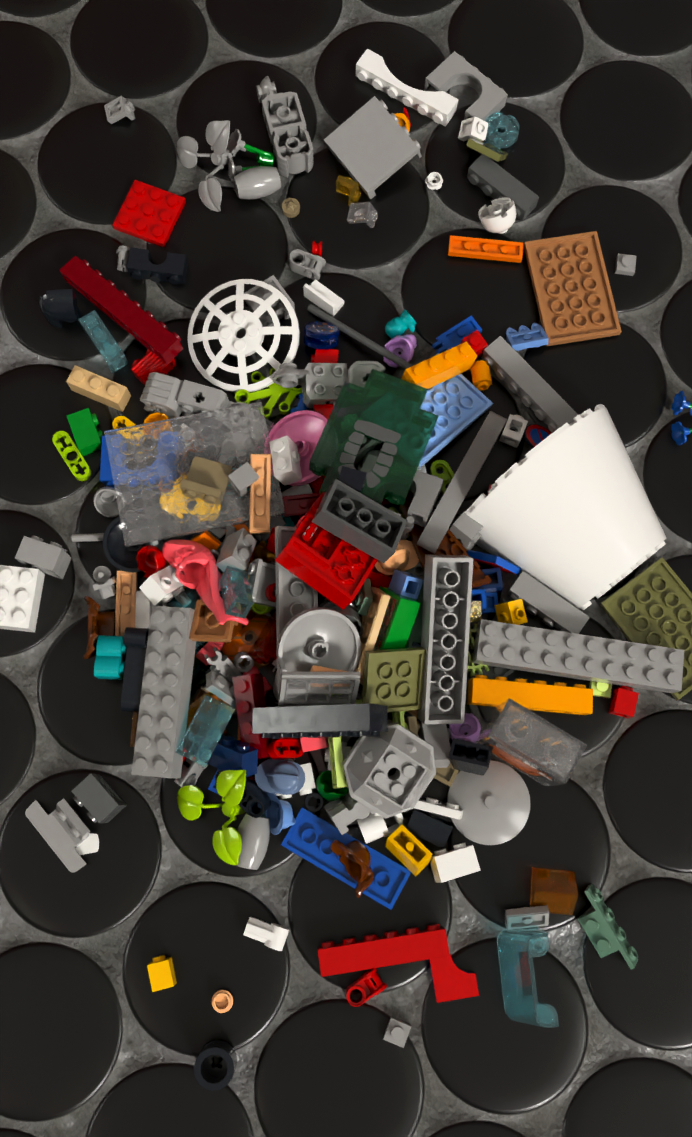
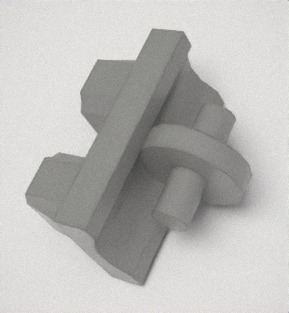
(105, 582)

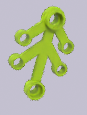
(274, 392)

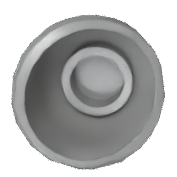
(106, 501)

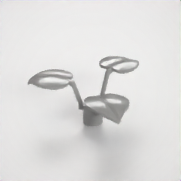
(217, 136)

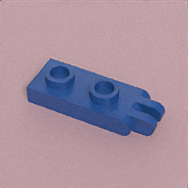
(454, 335)

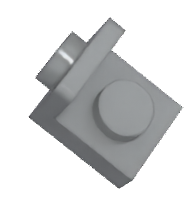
(119, 109)

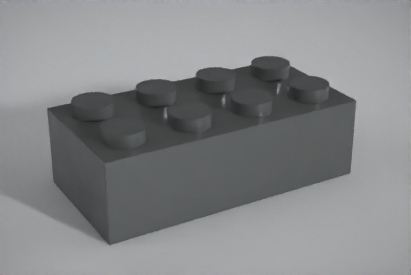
(359, 521)

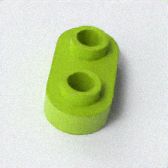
(447, 474)

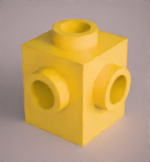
(511, 612)

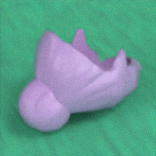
(403, 344)
(471, 726)

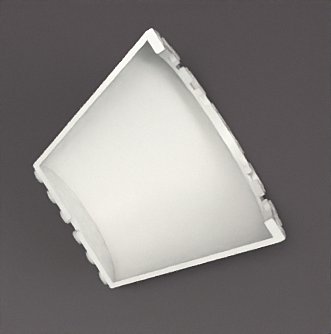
(571, 511)

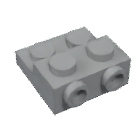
(278, 306)

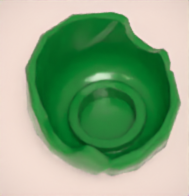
(325, 787)

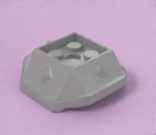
(372, 758)

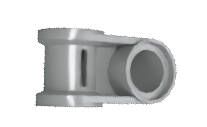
(308, 266)

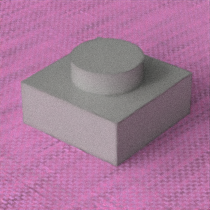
(625, 264)
(397, 1032)

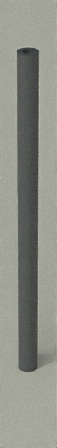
(359, 337)

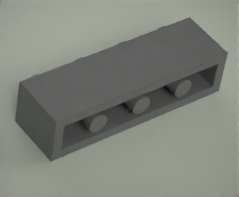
(500, 184)

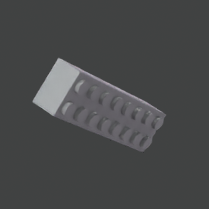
(445, 637)
(164, 693)

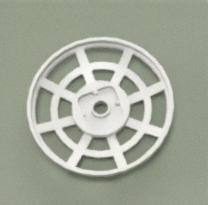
(252, 340)

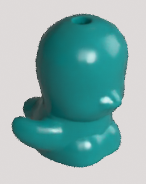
(400, 324)

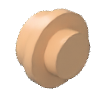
(222, 1001)

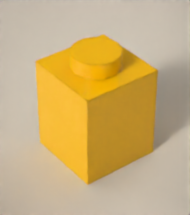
(161, 973)

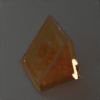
(554, 889)

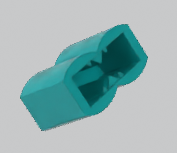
(110, 657)

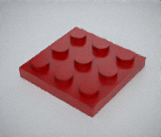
(149, 213)

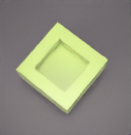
(601, 689)

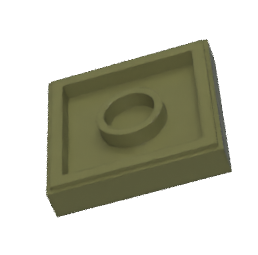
(487, 149)

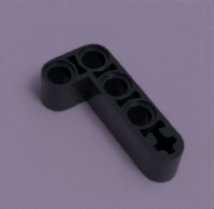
(136, 642)

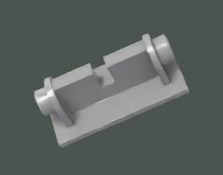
(189, 775)

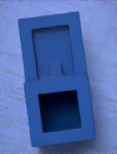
(488, 600)

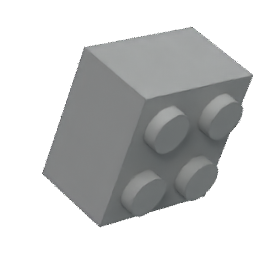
(43, 556)

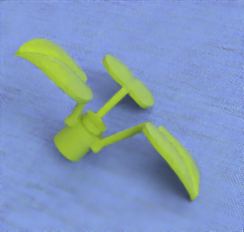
(231, 787)

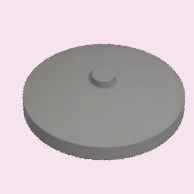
(318, 639)
(492, 803)

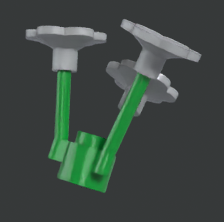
(235, 144)

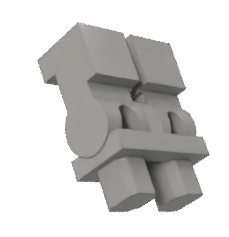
(346, 811)

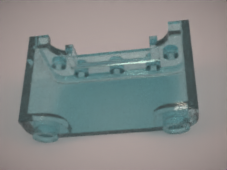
(517, 973)

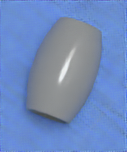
(257, 182)
(255, 841)

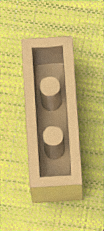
(98, 388)

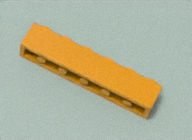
(533, 696)

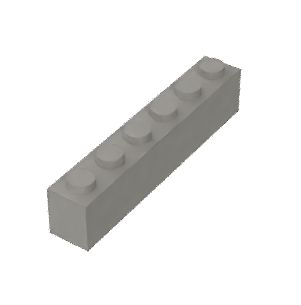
(528, 384)

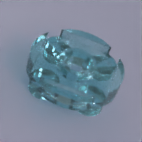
(501, 121)

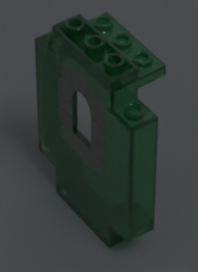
(385, 412)

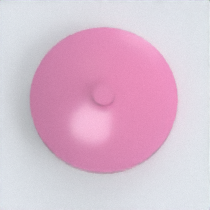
(304, 430)

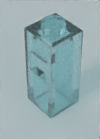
(236, 592)

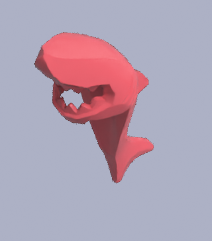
(199, 573)

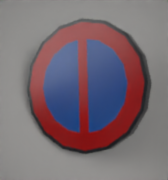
(535, 434)

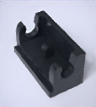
(429, 827)

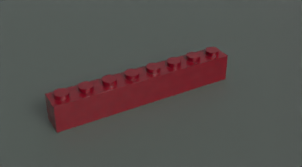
(121, 309)

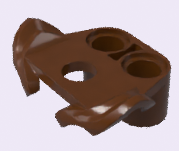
(98, 624)

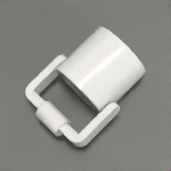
(374, 826)

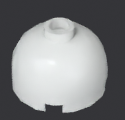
(498, 216)

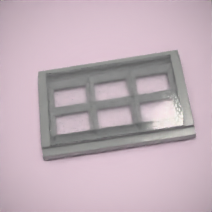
(318, 688)

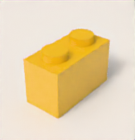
(408, 850)

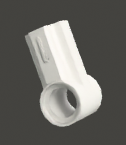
(271, 934)

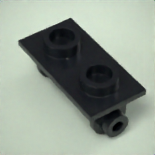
(198, 679)

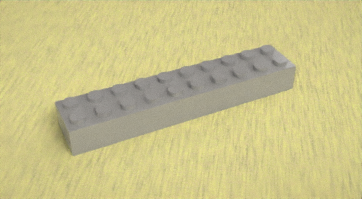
(578, 656)

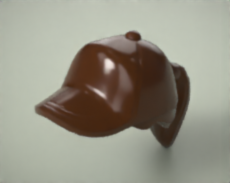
(357, 863)

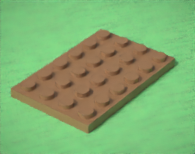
(572, 288)

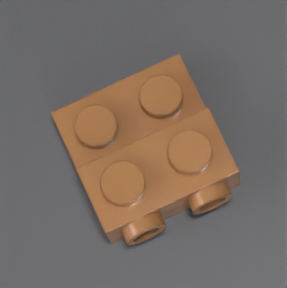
(206, 627)

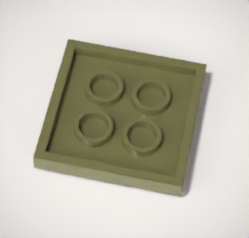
(394, 678)

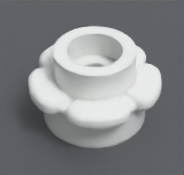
(434, 176)

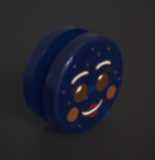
(321, 335)

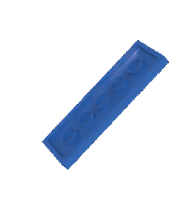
(312, 840)

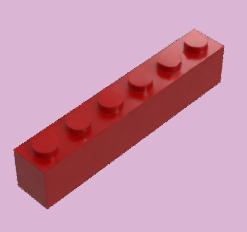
(383, 951)

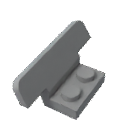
(61, 831)

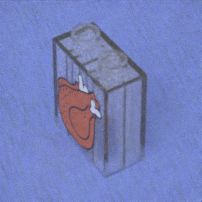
(531, 743)

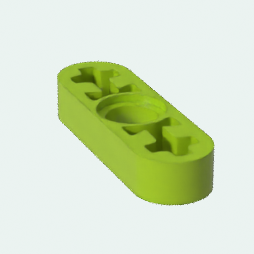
(64, 452)

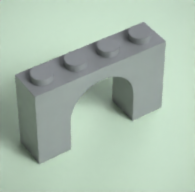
(458, 71)
(425, 490)

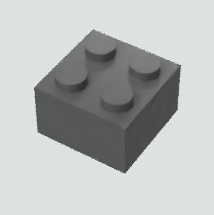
(98, 798)

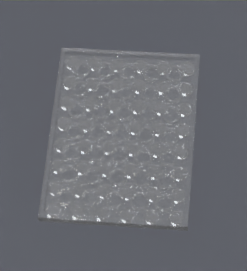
(157, 455)

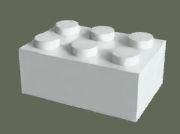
(20, 597)

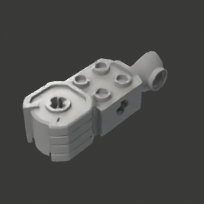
(286, 129)
(324, 381)
(173, 396)

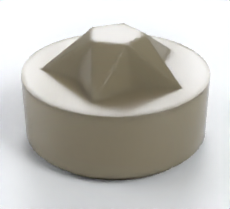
(290, 207)

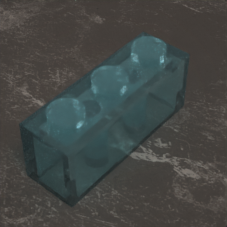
(103, 341)
(205, 730)

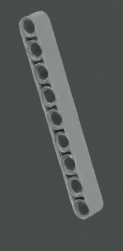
(461, 482)

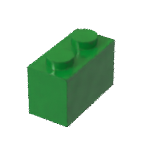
(85, 431)

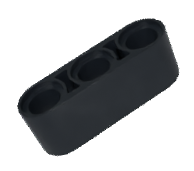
(253, 795)

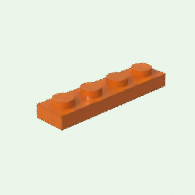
(485, 249)

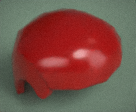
(150, 560)

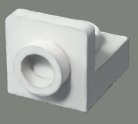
(473, 128)

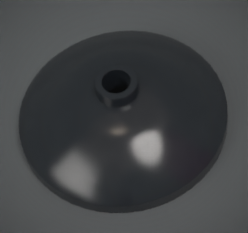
(117, 553)

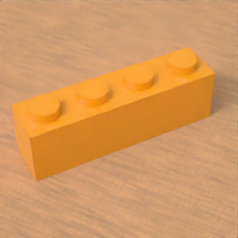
(441, 366)

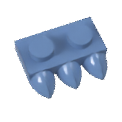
(526, 338)

